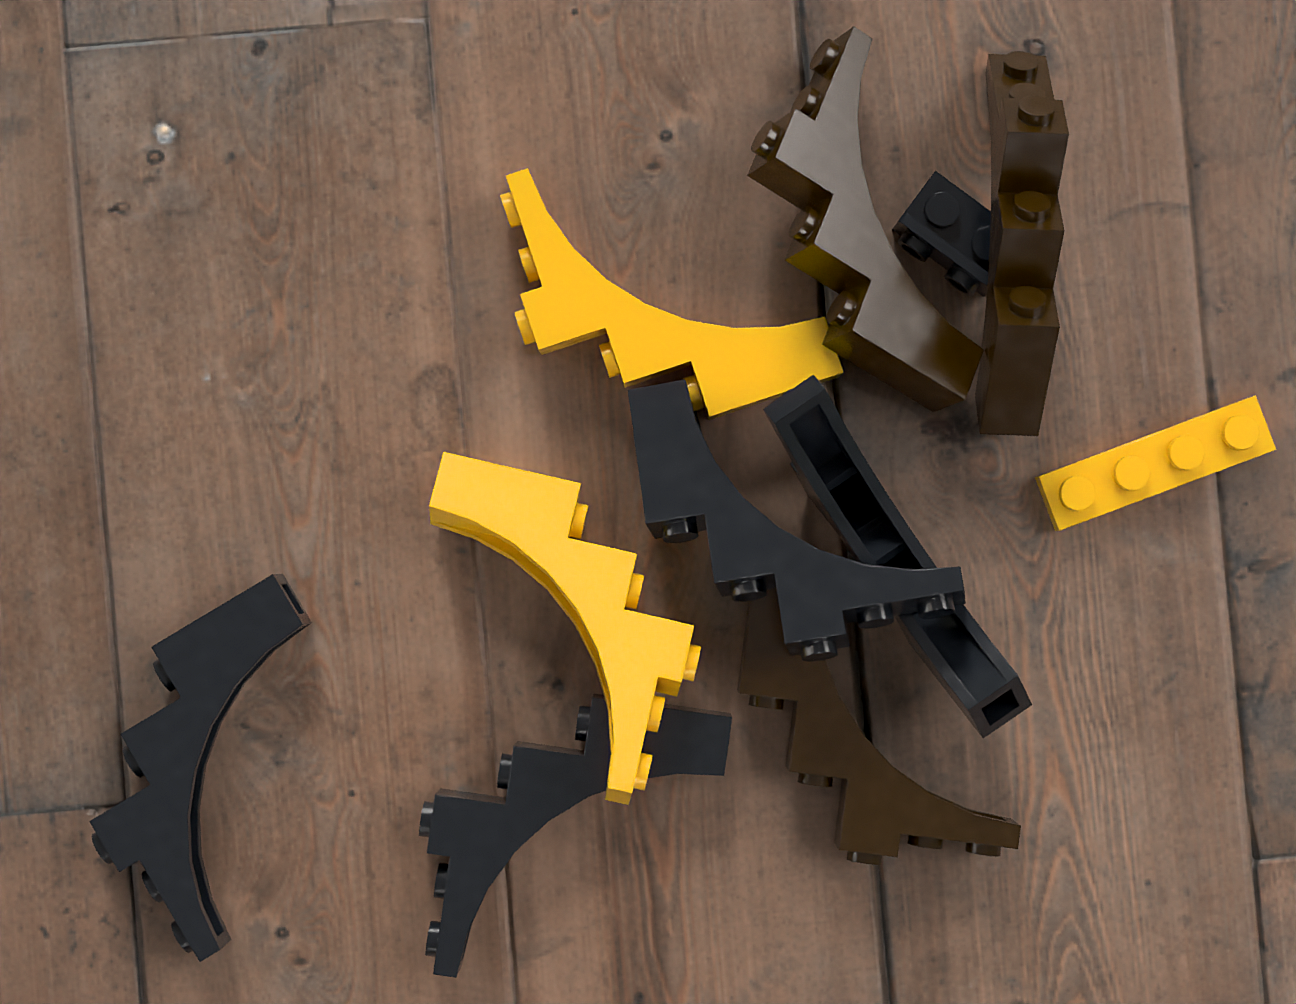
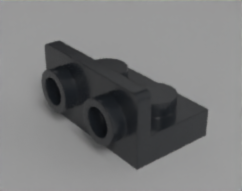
(951, 231)

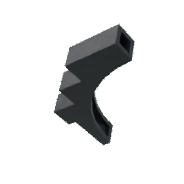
(877, 534)
(749, 553)
(172, 747)
(542, 783)

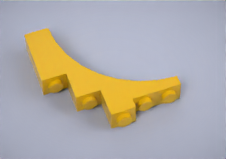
(578, 303)
(634, 653)

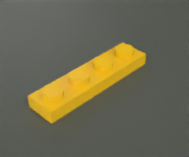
(1155, 463)

